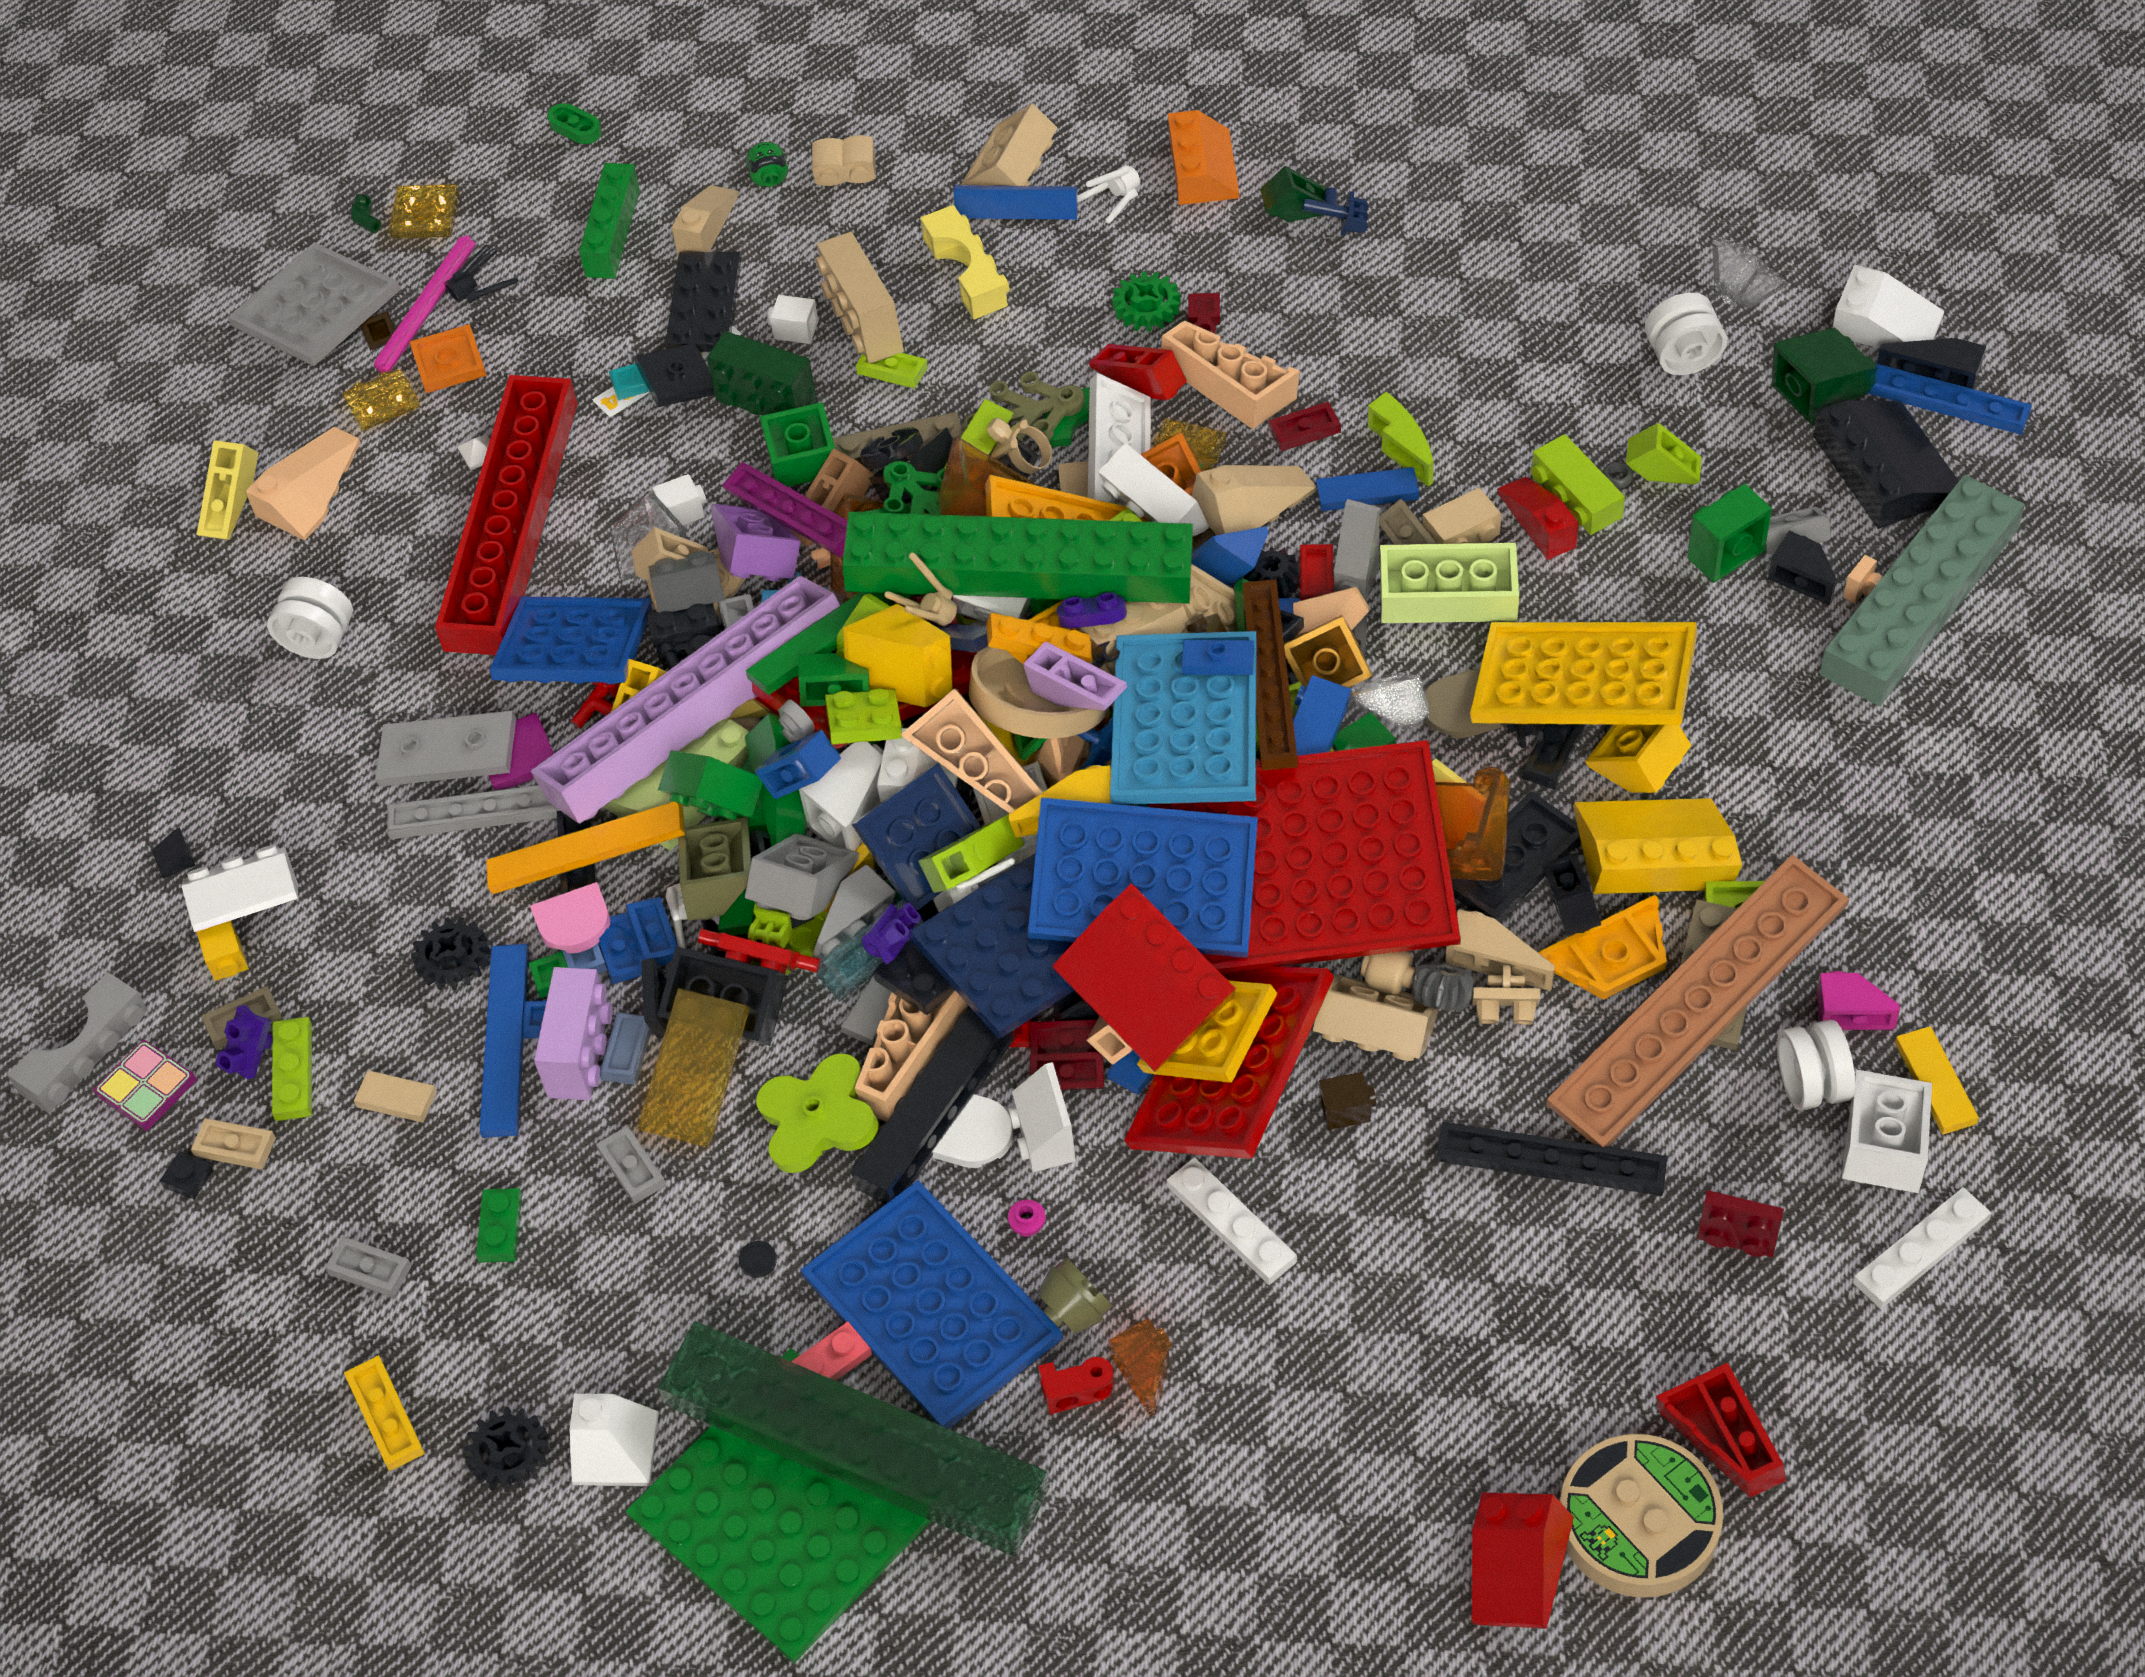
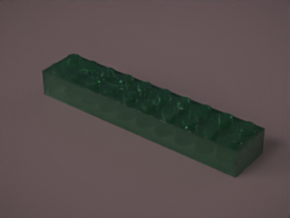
(855, 1438)

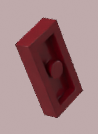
(1304, 426)

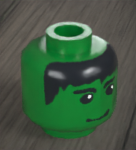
(767, 162)

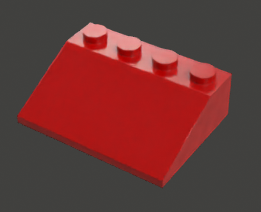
(1144, 978)

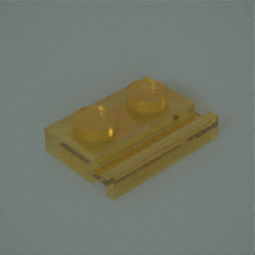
(1204, 442)

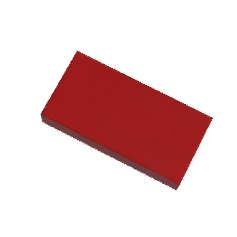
(1316, 570)

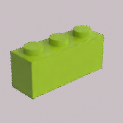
(1578, 483)

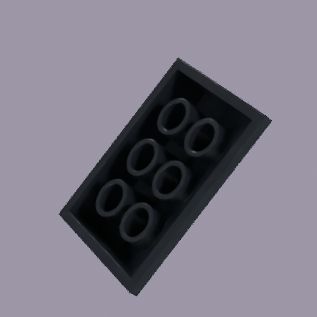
(1884, 458)

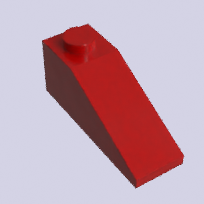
(1142, 369)
(1541, 516)

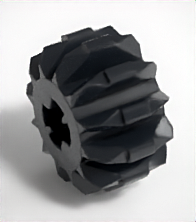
(1278, 567)

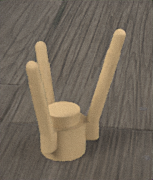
(934, 606)

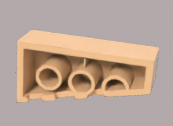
(1230, 376)
(969, 749)
(902, 1049)

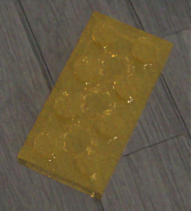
(693, 1068)

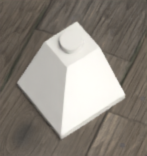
(611, 1441)

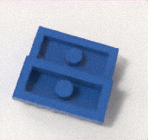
(637, 936)

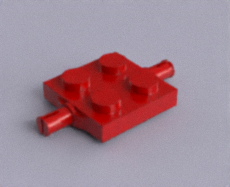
(748, 951)

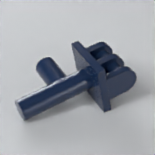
(1352, 214)

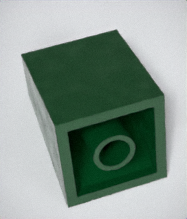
(1820, 371)

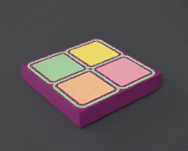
(145, 1085)

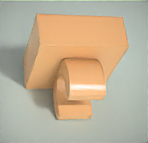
(1861, 579)

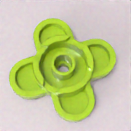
(816, 1114)

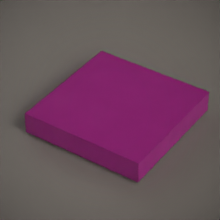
(529, 750)

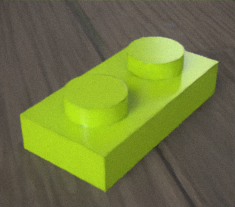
(896, 369)

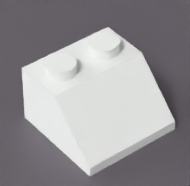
(903, 763)
(1042, 1121)

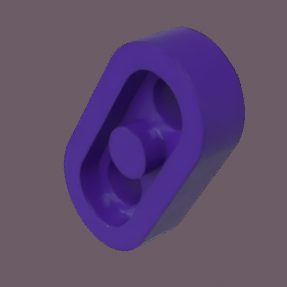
(1092, 611)

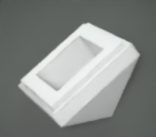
(474, 451)

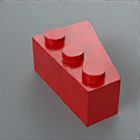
(1724, 1428)

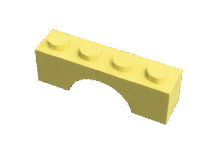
(951, 237)

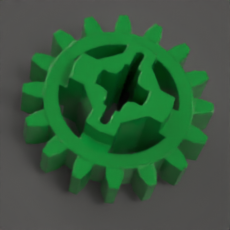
(1146, 301)

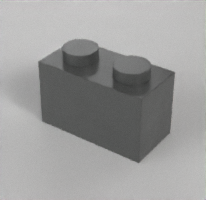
(686, 581)

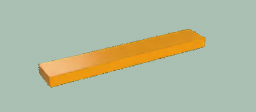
(585, 847)

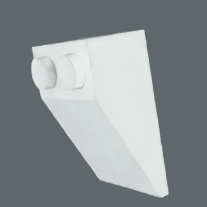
(1883, 310)
(1888, 1131)

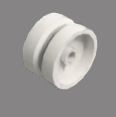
(1685, 334)
(310, 617)
(1816, 1065)

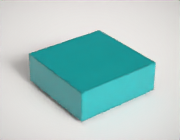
(627, 382)

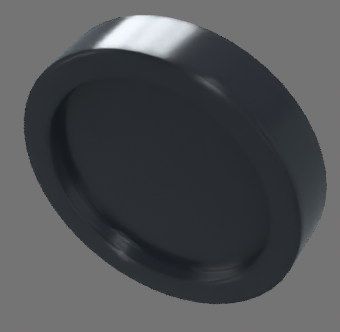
(757, 1259)

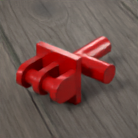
(596, 702)

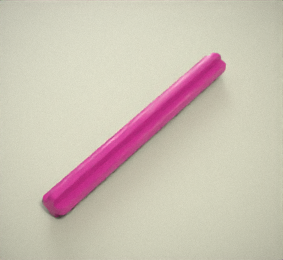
(424, 305)

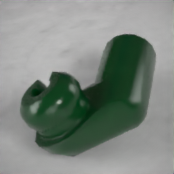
(362, 215)

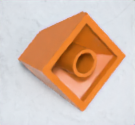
(1175, 461)

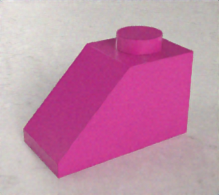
(1855, 1002)

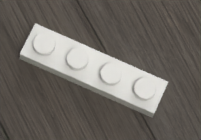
(1232, 1221)
(1922, 1248)

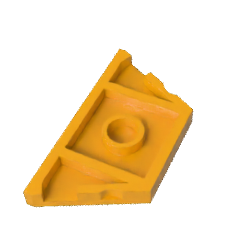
(1615, 954)

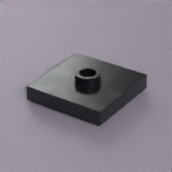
(675, 374)

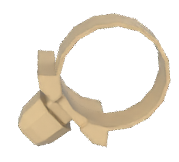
(1007, 443)

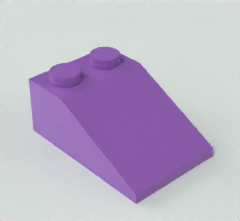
(754, 543)

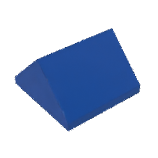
(1230, 554)

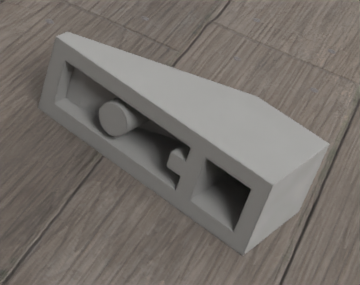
(1358, 548)

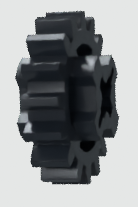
(450, 953)
(507, 1435)

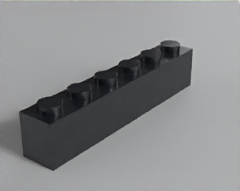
(929, 1108)

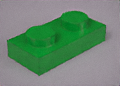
(499, 1225)

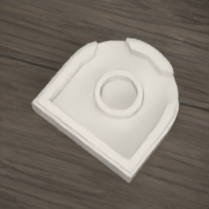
(977, 1135)

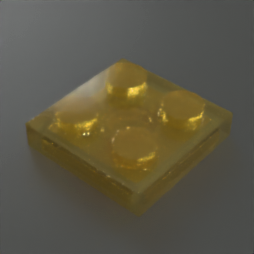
(424, 211)

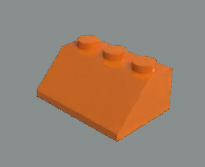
(1201, 158)

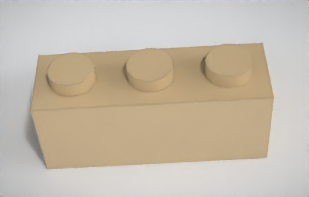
(1013, 150)
(1141, 619)
(1375, 1019)

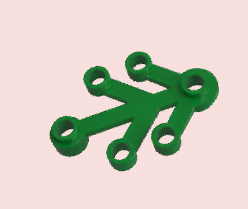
(903, 477)

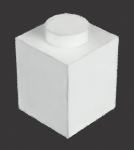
(793, 319)
(682, 498)

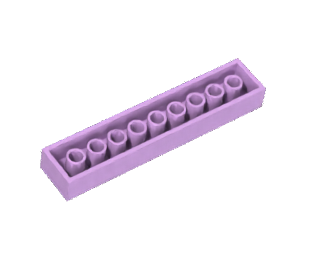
(676, 705)

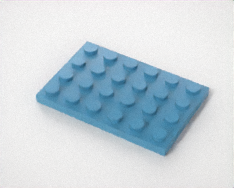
(1179, 731)

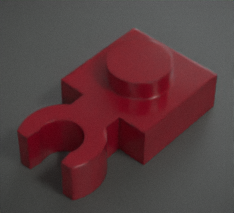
(1204, 310)

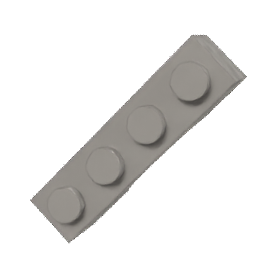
(50, 1075)

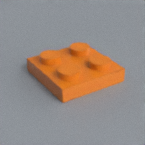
(448, 358)

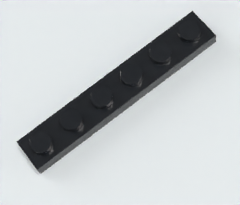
(1552, 1158)

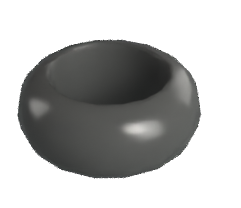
(1621, 468)

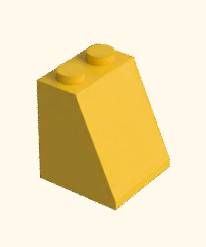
(902, 655)

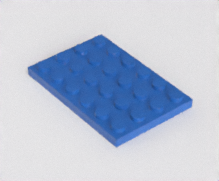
(1182, 861)
(932, 1305)

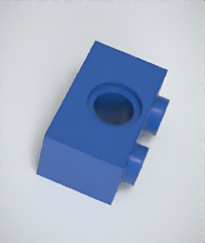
(798, 764)

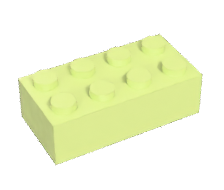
(1449, 583)

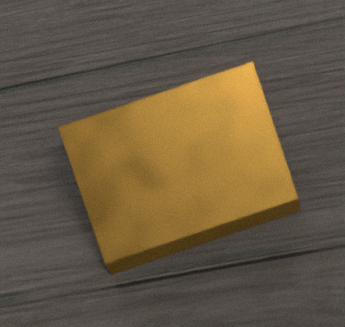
(1329, 654)

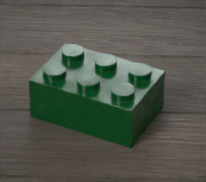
(759, 376)

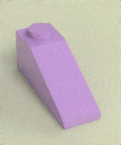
(1070, 680)

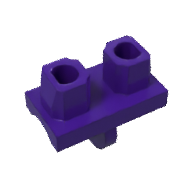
(890, 931)
(246, 1041)

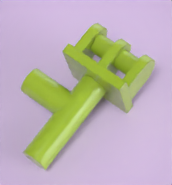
(771, 926)

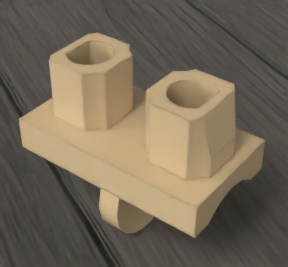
(1522, 999)

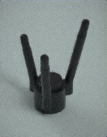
(462, 283)

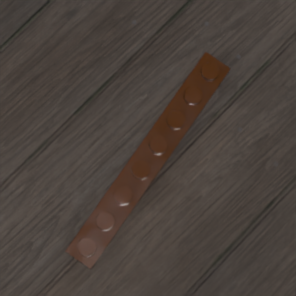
(1272, 685)

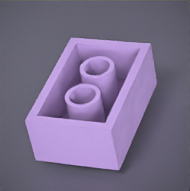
(573, 1034)

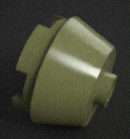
(1072, 1298)

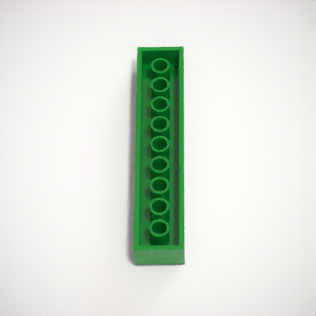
(1019, 556)

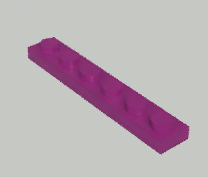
(788, 508)

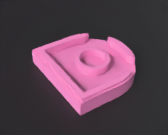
(572, 919)

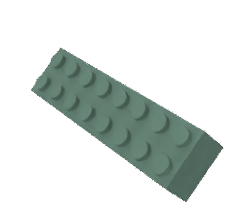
(1921, 590)

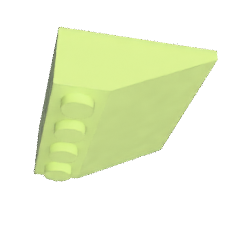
(722, 741)

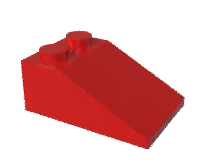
(1517, 1558)

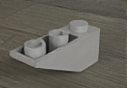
(854, 908)

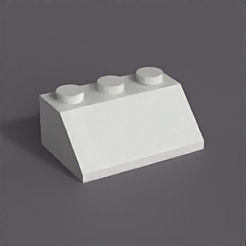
(1149, 491)
(239, 887)

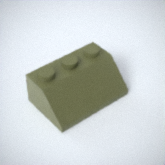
(713, 866)

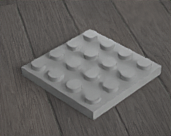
(314, 303)

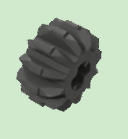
(1442, 986)

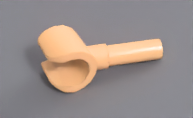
(822, 557)

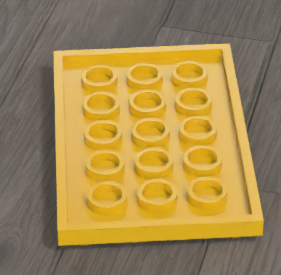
(1585, 673)

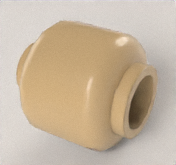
(1388, 972)

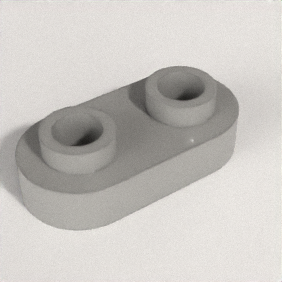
(795, 721)

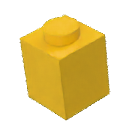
(222, 950)

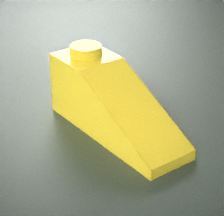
(228, 477)

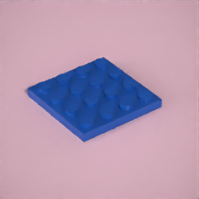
(571, 639)

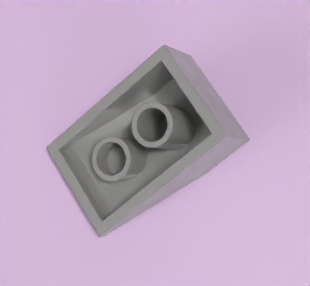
(798, 875)

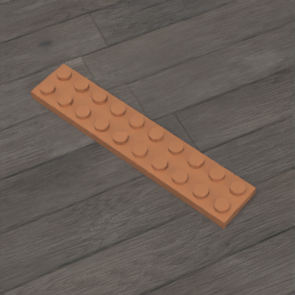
(1697, 1002)

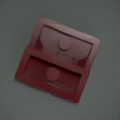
(1074, 1058)

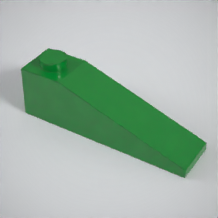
(785, 814)

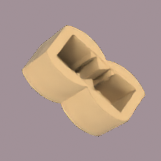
(843, 160)

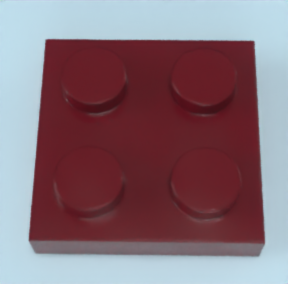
(1740, 1224)

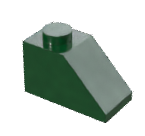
(1286, 192)

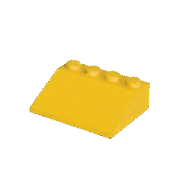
(1656, 845)

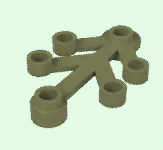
(1060, 401)

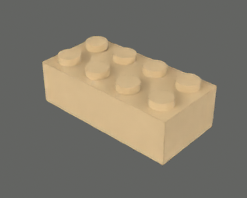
(859, 298)

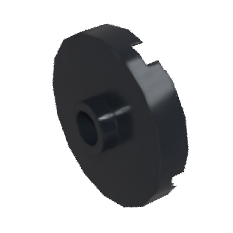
(885, 451)

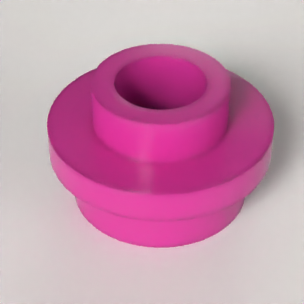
(1029, 1226)

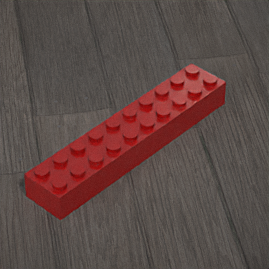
(506, 513)

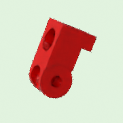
(1076, 1385)

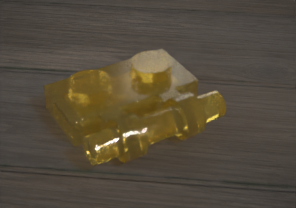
(381, 399)

